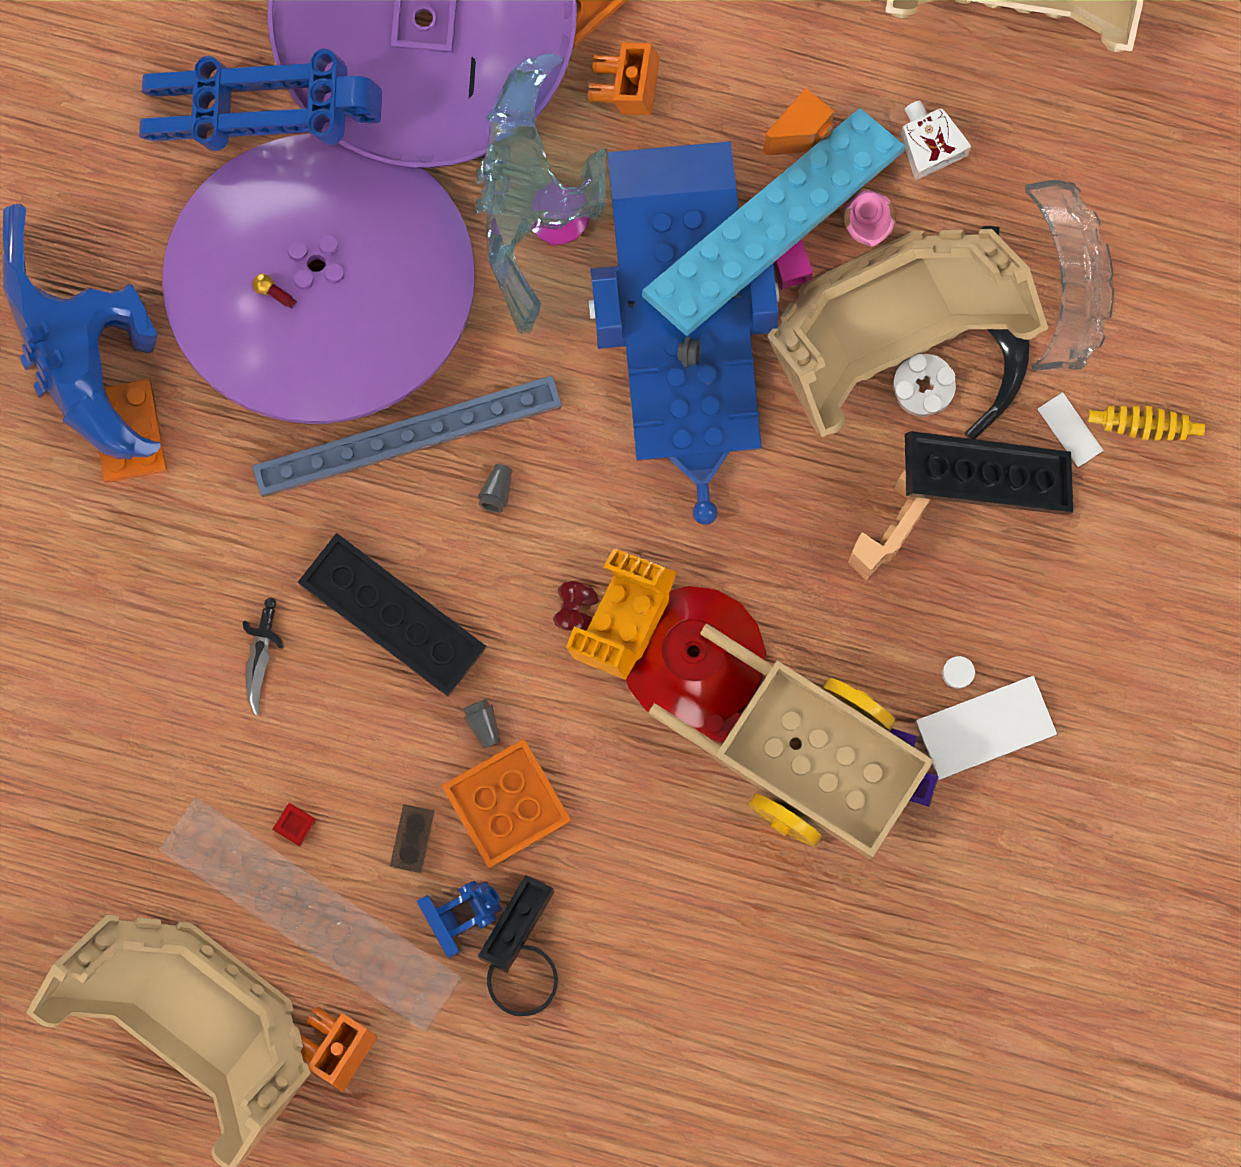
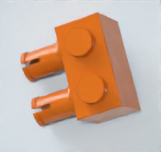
(635, 78)
(341, 1049)

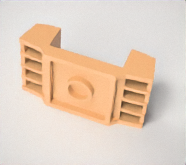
(870, 554)

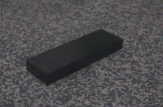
(516, 923)

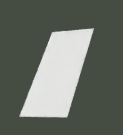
(1070, 429)

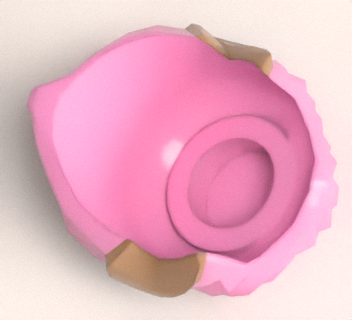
(869, 217)

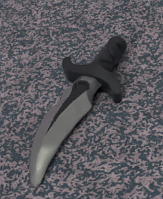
(259, 652)

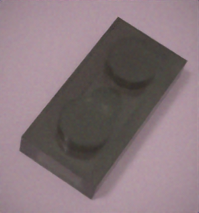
(412, 838)

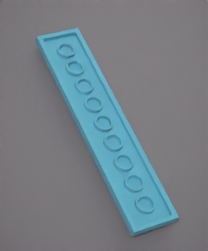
(772, 221)

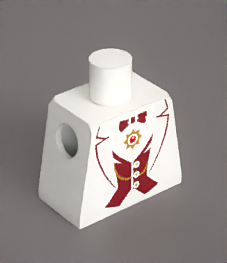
(931, 140)

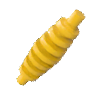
(1146, 423)

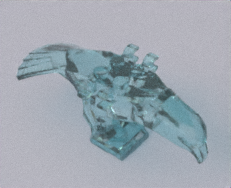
(521, 188)

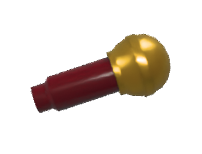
(264, 285)

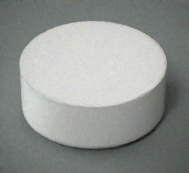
(958, 672)

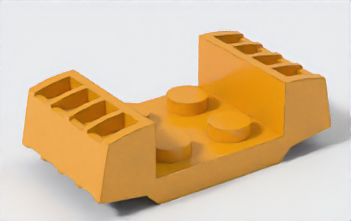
(624, 616)

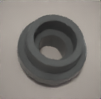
(689, 352)

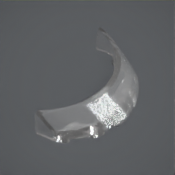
(1085, 276)

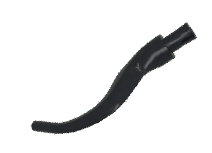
(1015, 365)

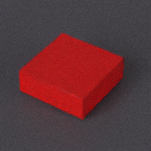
(294, 824)

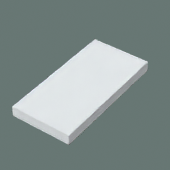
(986, 727)

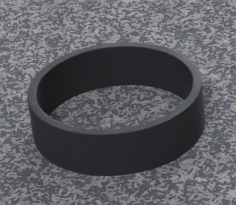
(489, 974)

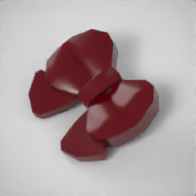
(573, 596)

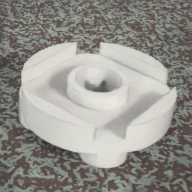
(940, 377)

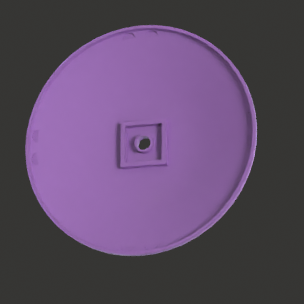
(427, 68)
(363, 325)

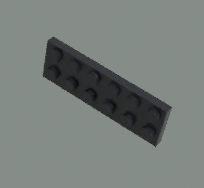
(988, 473)
(392, 614)

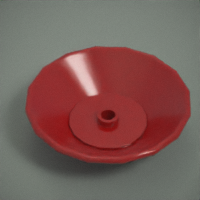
(701, 684)

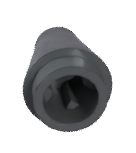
(496, 489)
(482, 722)

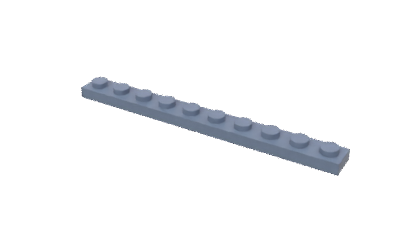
(406, 436)

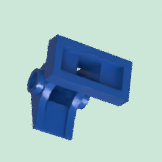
(444, 924)

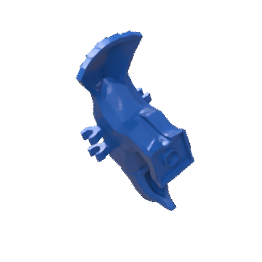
(63, 345)

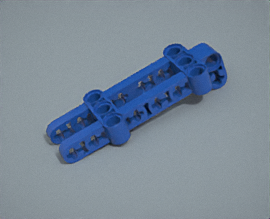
(350, 96)

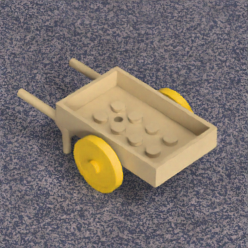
(849, 767)

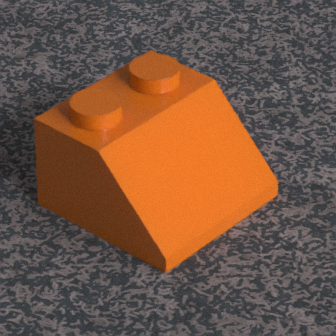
(800, 126)

